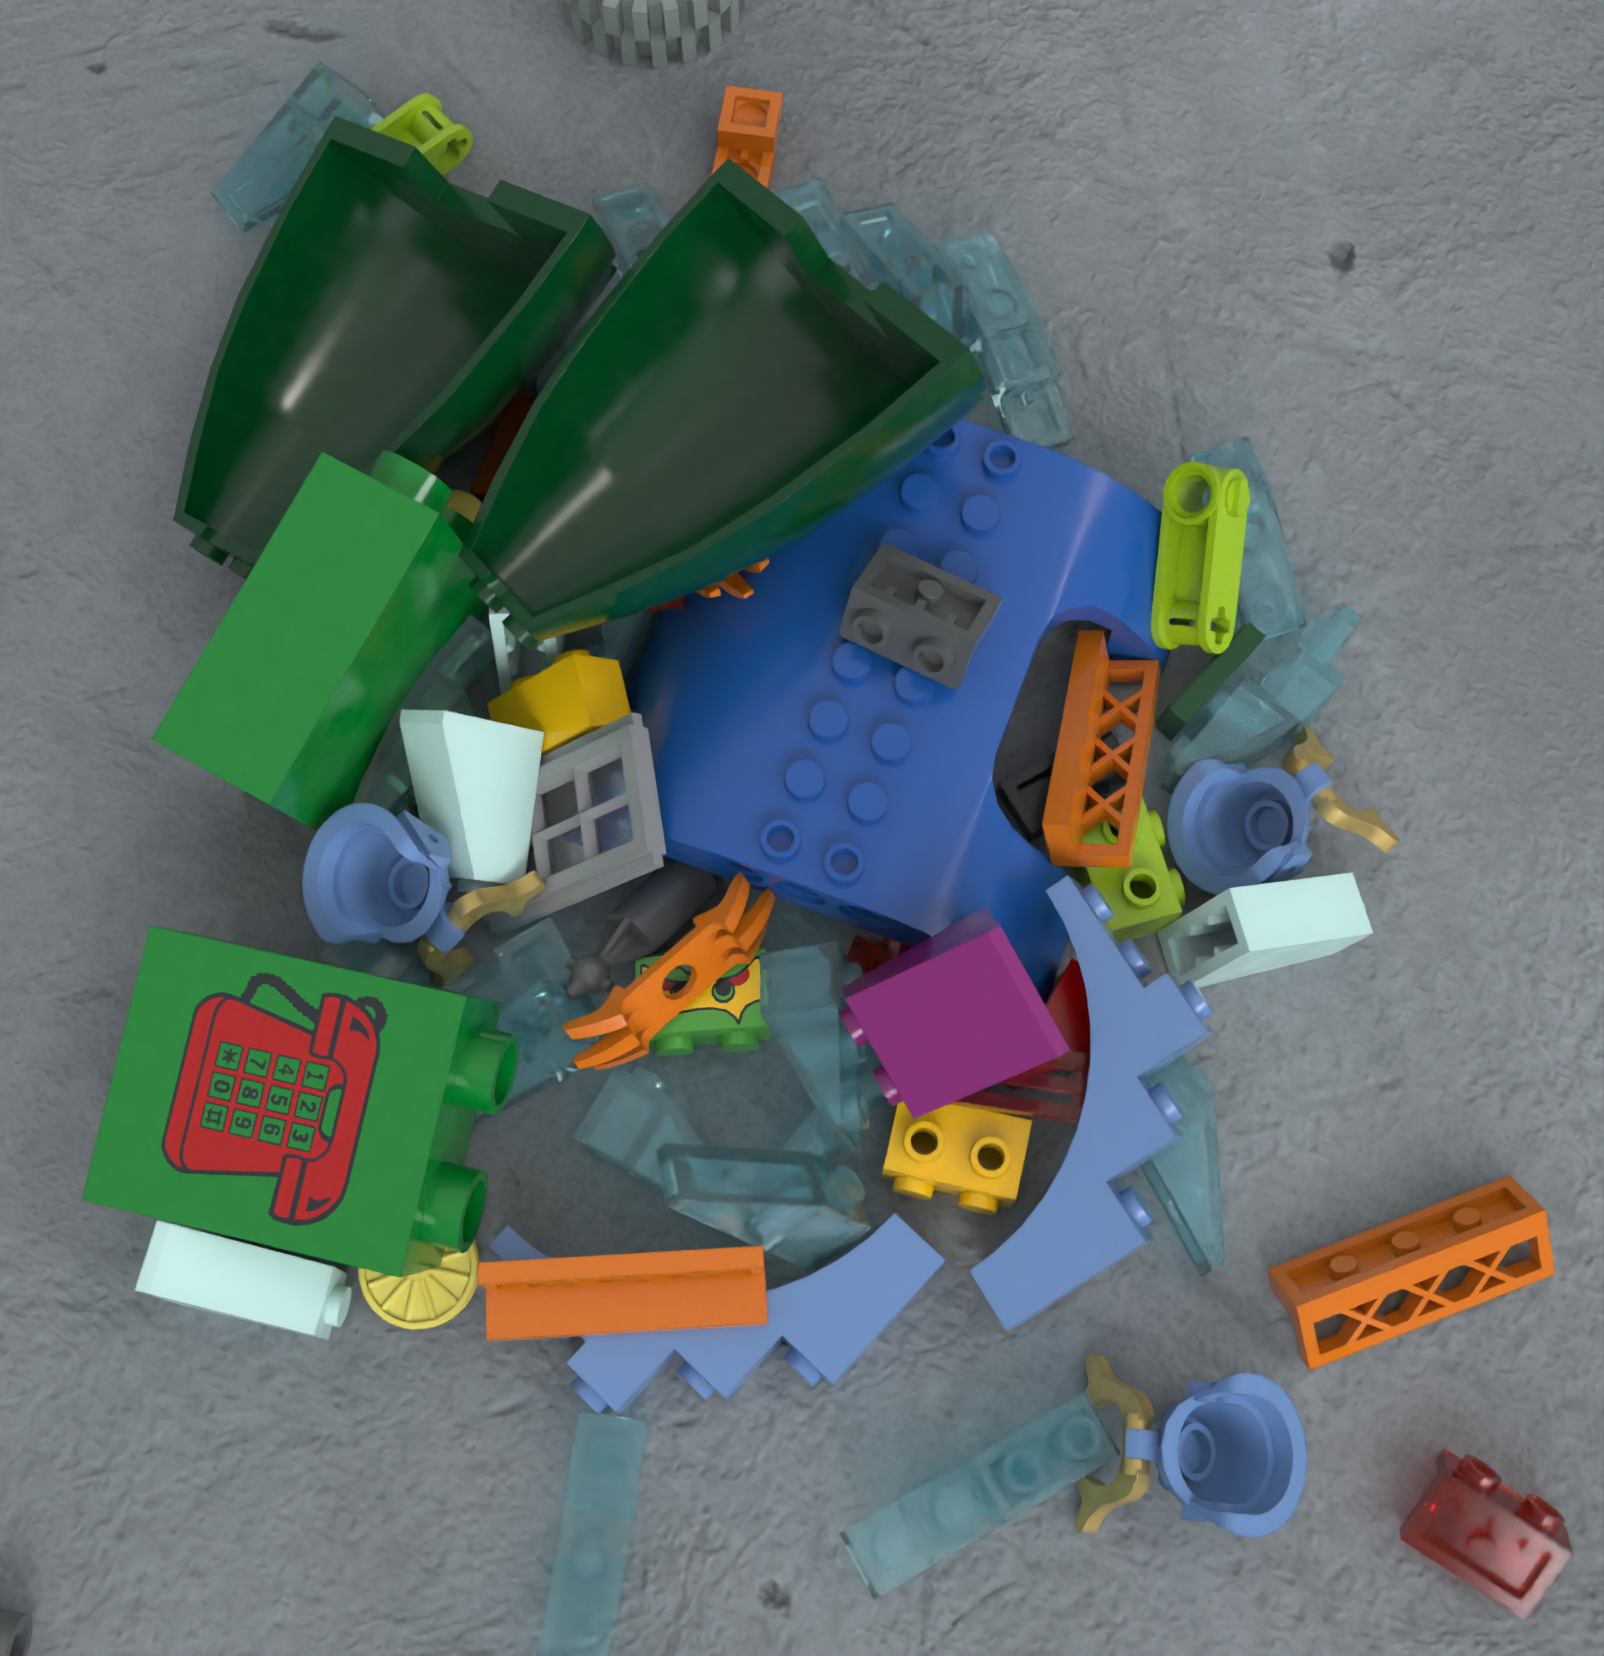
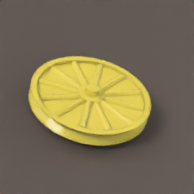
(424, 1297)

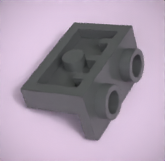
(918, 615)

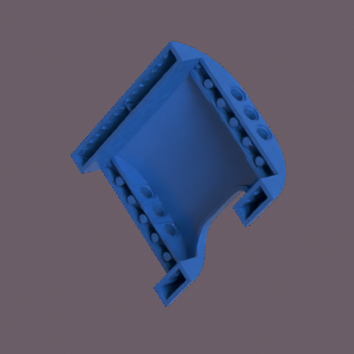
(853, 773)

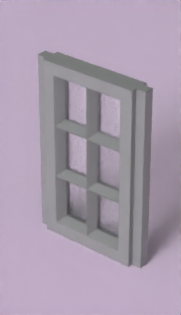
(591, 820)

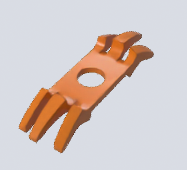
(642, 1010)

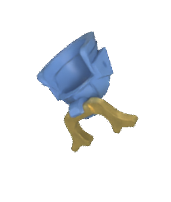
(1254, 824)
(391, 881)
(1223, 1451)

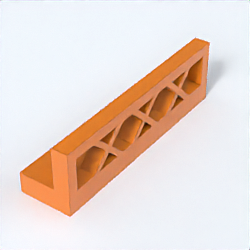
(1076, 754)
(1415, 1257)
(624, 1293)

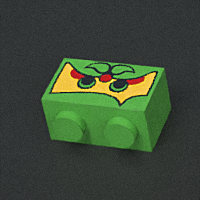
(722, 1014)

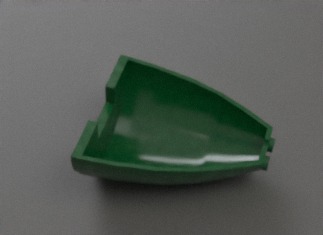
(377, 325)
(709, 418)

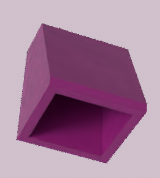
(951, 1016)

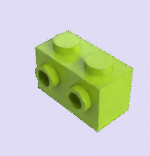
(1140, 896)

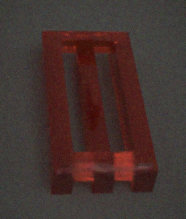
(1035, 1108)

